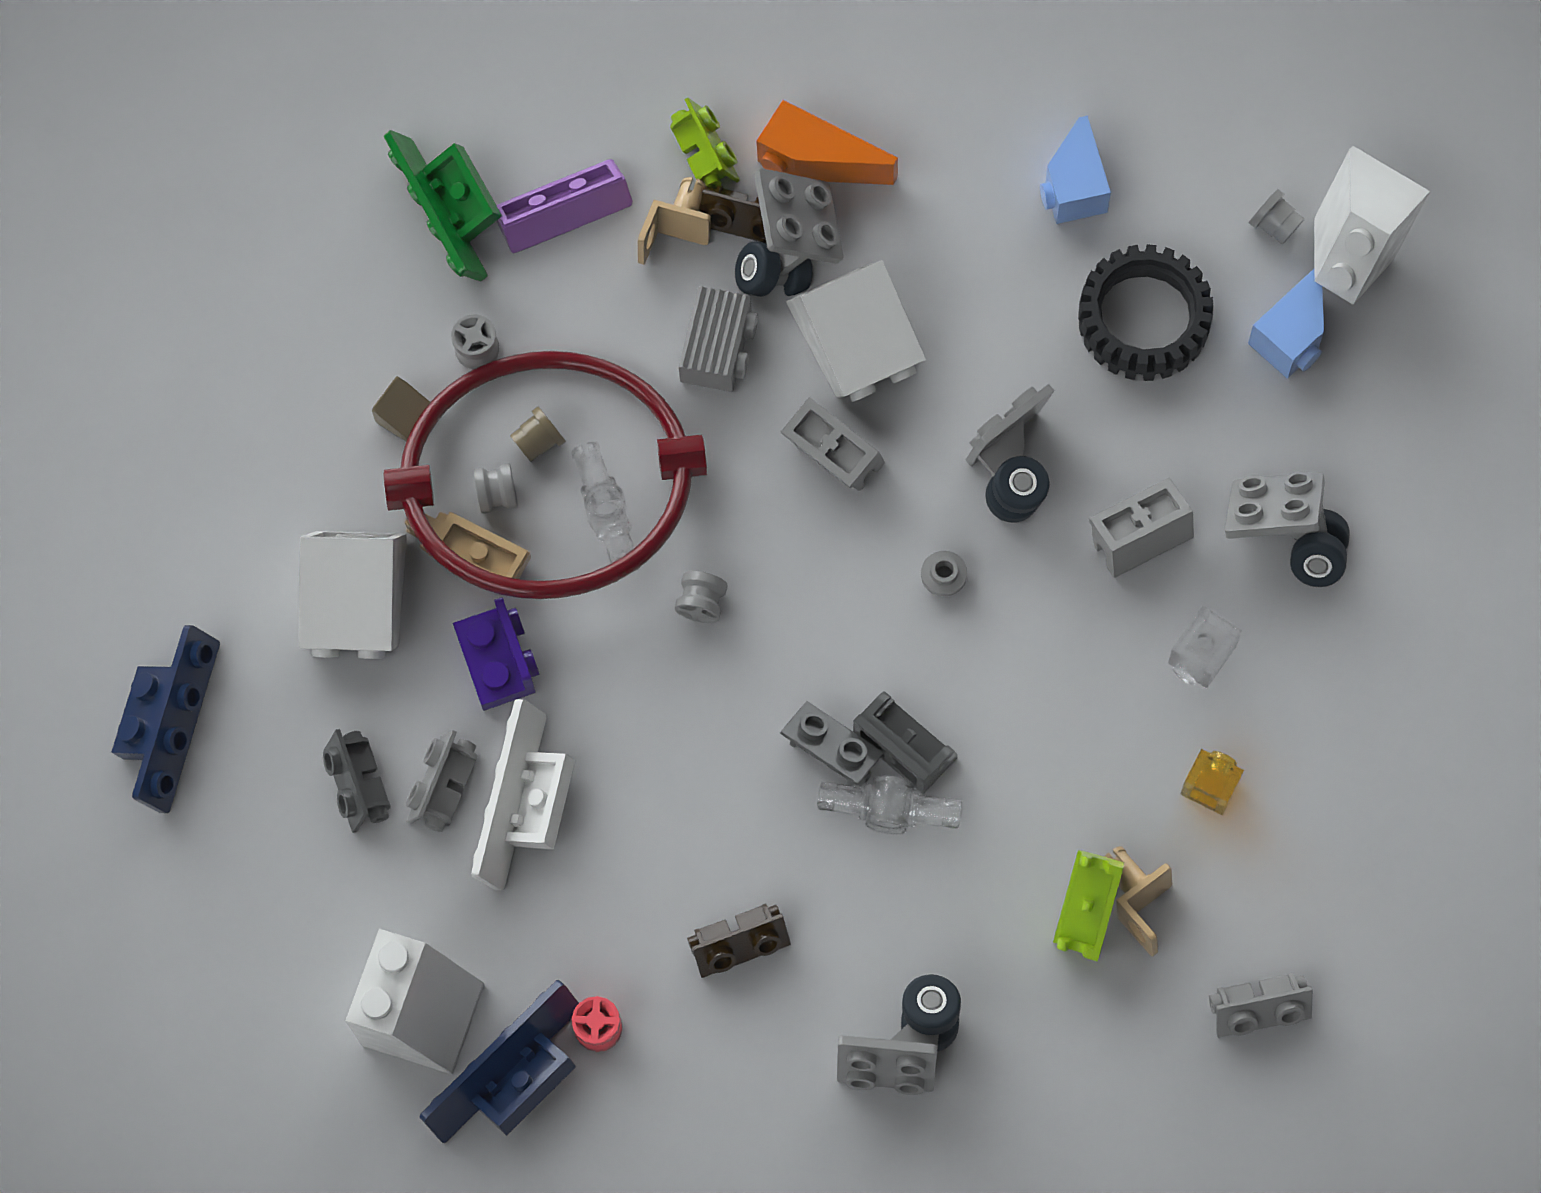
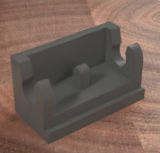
(905, 742)

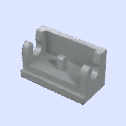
(832, 444)
(1142, 527)

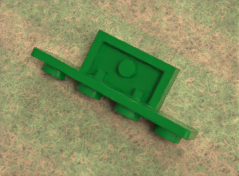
(451, 197)

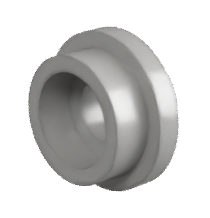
(937, 584)

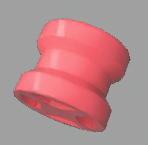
(597, 1013)

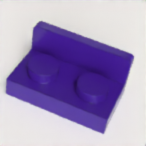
(495, 656)

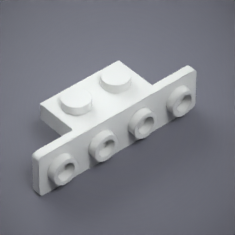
(524, 798)

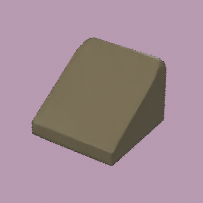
(399, 408)

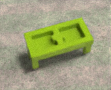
(1088, 904)

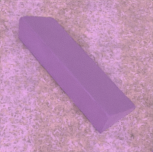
(563, 205)

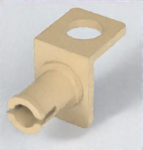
(676, 219)
(1139, 892)

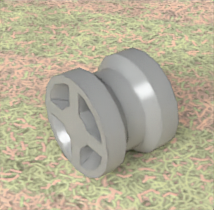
(470, 332)
(495, 488)
(701, 596)

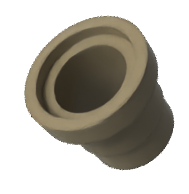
(537, 435)

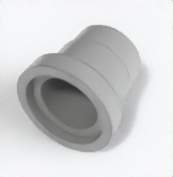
(1277, 217)

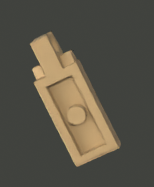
(478, 545)

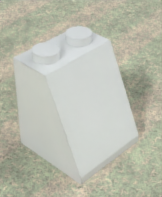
(1362, 224)
(858, 331)
(351, 592)
(413, 1002)

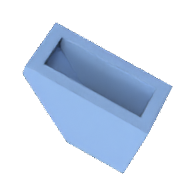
(1076, 177)
(1292, 328)

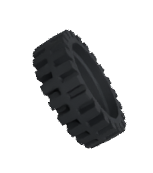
(1160, 267)

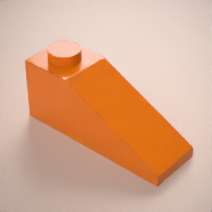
(815, 149)

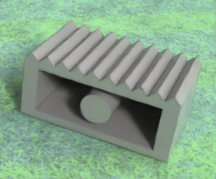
(717, 338)

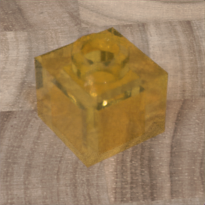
(1212, 780)

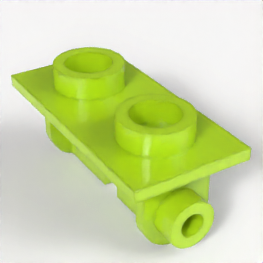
(698, 129)

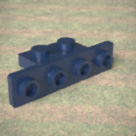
(163, 717)
(511, 1072)

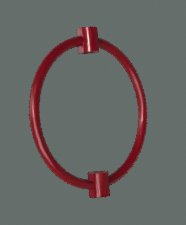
(412, 488)

